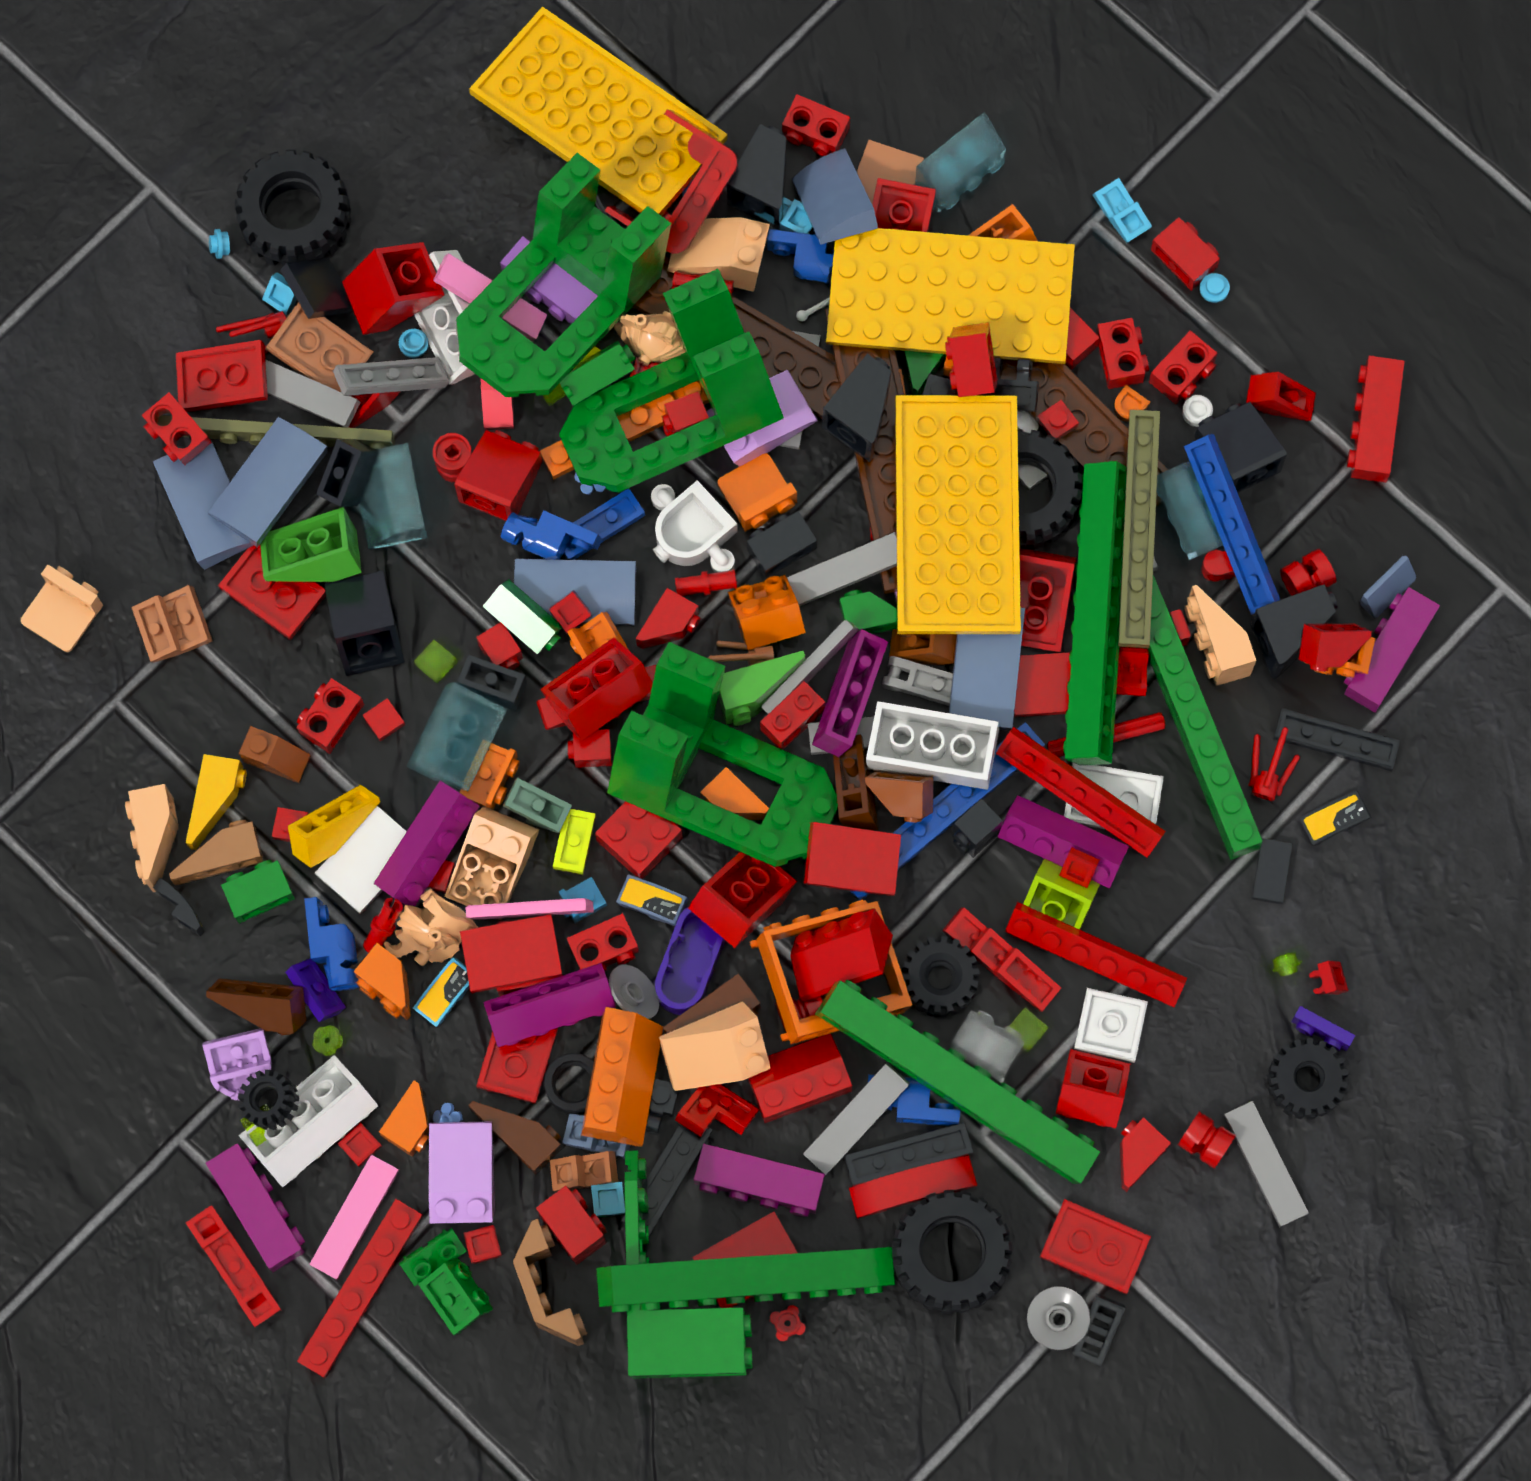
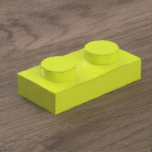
(574, 841)

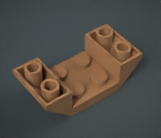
(534, 1248)

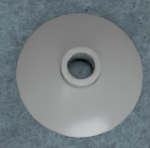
(633, 991)
(1048, 1305)

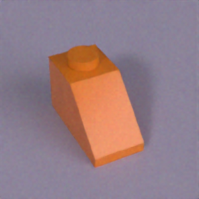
(734, 796)
(408, 1122)

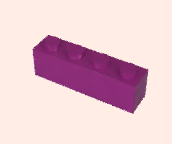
(1392, 648)
(850, 693)
(1054, 835)
(426, 844)
(549, 1005)
(758, 1179)
(255, 1208)

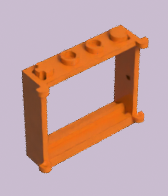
(814, 1026)

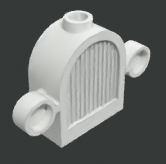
(692, 528)

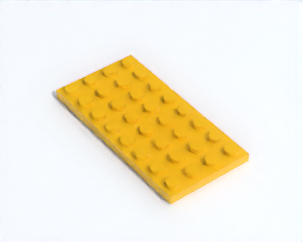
(594, 105)
(917, 286)
(957, 515)

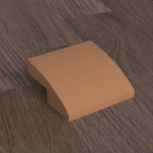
(172, 624)

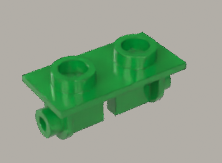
(426, 1260)

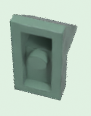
(537, 806)

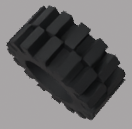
(279, 1111)

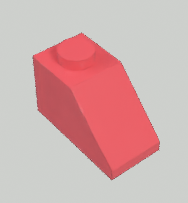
(496, 408)

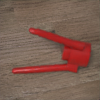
(269, 323)
(1266, 784)

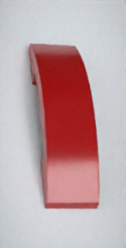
(912, 1185)
(233, 1265)

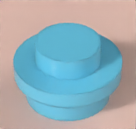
(219, 243)
(1214, 287)
(413, 343)

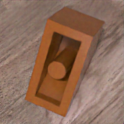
(924, 648)
(274, 754)
(903, 794)

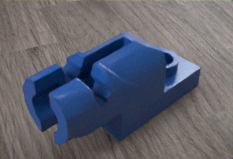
(810, 259)
(547, 536)
(331, 946)
(914, 1107)

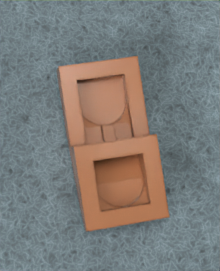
(583, 1170)

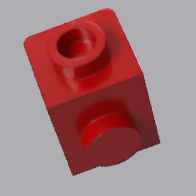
(1132, 671)

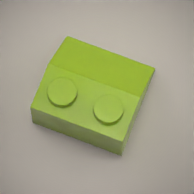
(1060, 896)

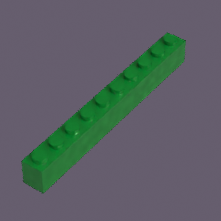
(1096, 616)
(1199, 733)
(958, 1082)
(744, 1276)

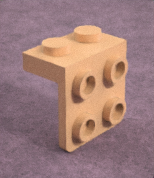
(62, 609)

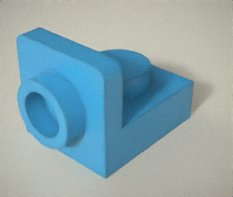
(588, 890)

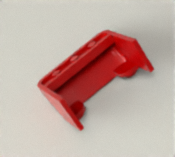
(716, 171)

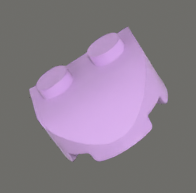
(235, 1059)

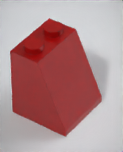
(392, 286)
(498, 475)

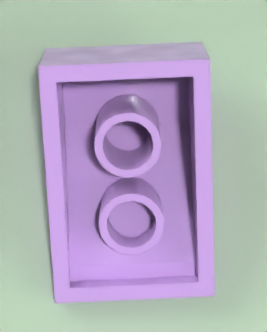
(796, 416)
(461, 1172)

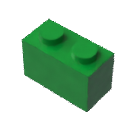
(257, 890)

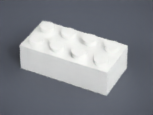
(932, 744)

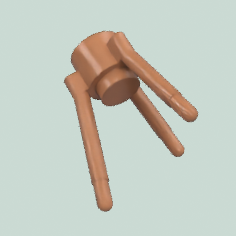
(753, 656)

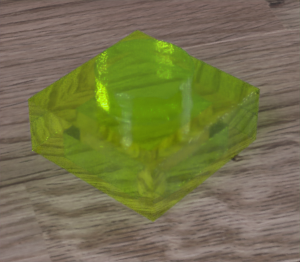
(435, 661)

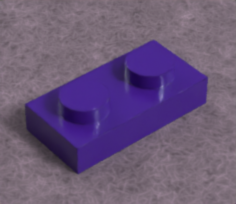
(317, 995)
(1311, 1023)

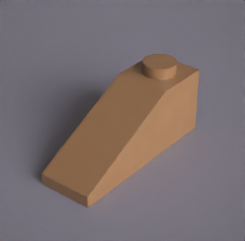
(225, 852)

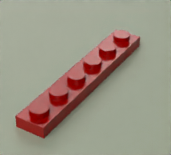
(1080, 792)
(1096, 954)
(360, 1288)

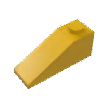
(215, 792)
(330, 826)

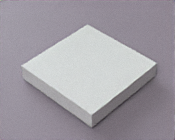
(1110, 1025)

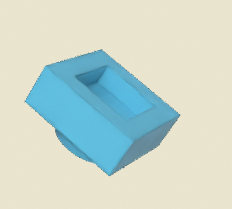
(279, 294)
(608, 1199)

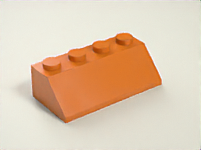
(622, 1078)

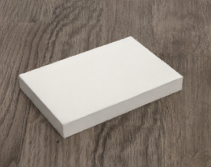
(1133, 788)
(362, 859)

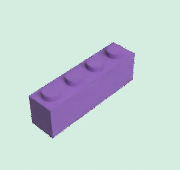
(555, 289)

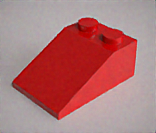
(903, 205)
(1046, 596)

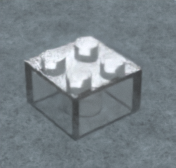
(988, 1044)

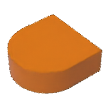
(1129, 400)

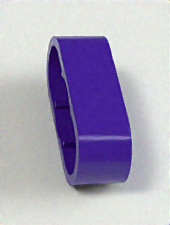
(687, 964)

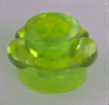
(1286, 964)
(319, 1040)

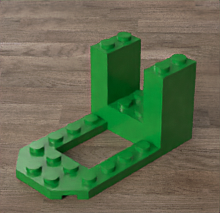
(588, 246)
(716, 355)
(662, 743)
(676, 1340)

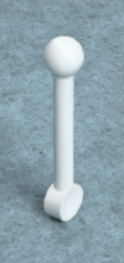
(803, 315)

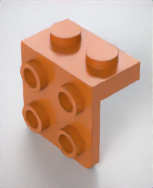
(757, 492)

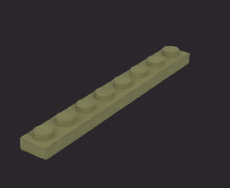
(237, 430)
(1139, 529)

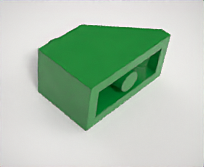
(919, 366)
(868, 612)

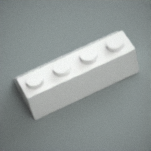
(439, 325)
(328, 1108)

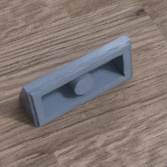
(1386, 588)

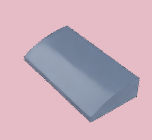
(834, 198)
(268, 481)
(192, 494)
(598, 583)
(986, 676)

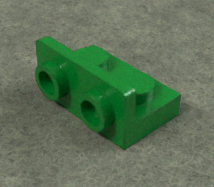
(455, 1295)

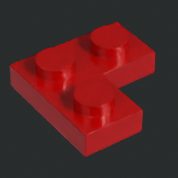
(716, 1103)

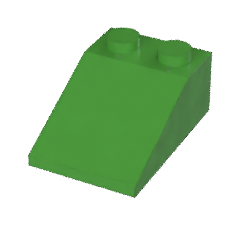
(312, 550)
(749, 687)

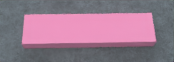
(469, 283)
(529, 909)
(354, 1217)

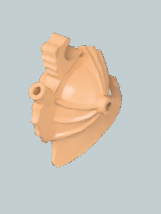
(650, 337)
(430, 930)

